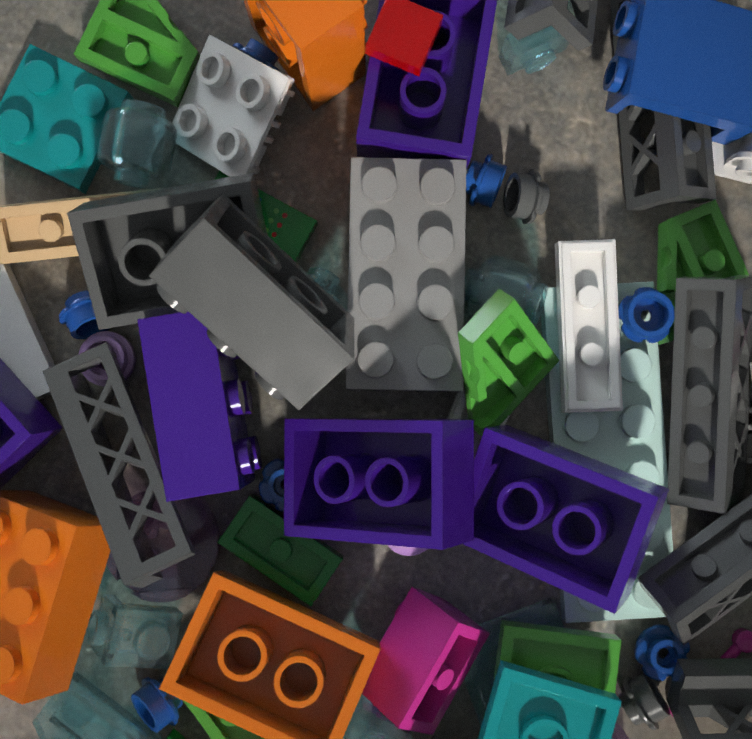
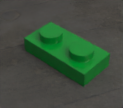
(292, 562)

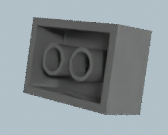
(131, 233)
(257, 303)

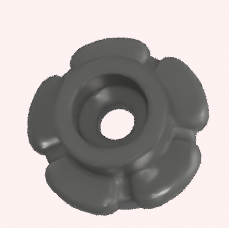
(526, 196)
(643, 701)

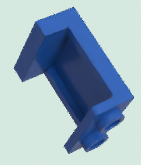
(684, 63)

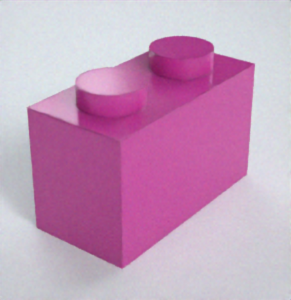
(423, 661)

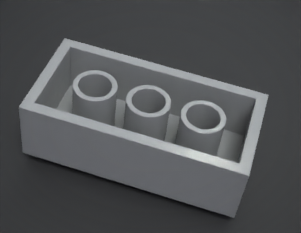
(406, 273)

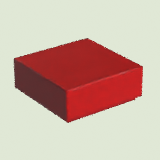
(404, 35)

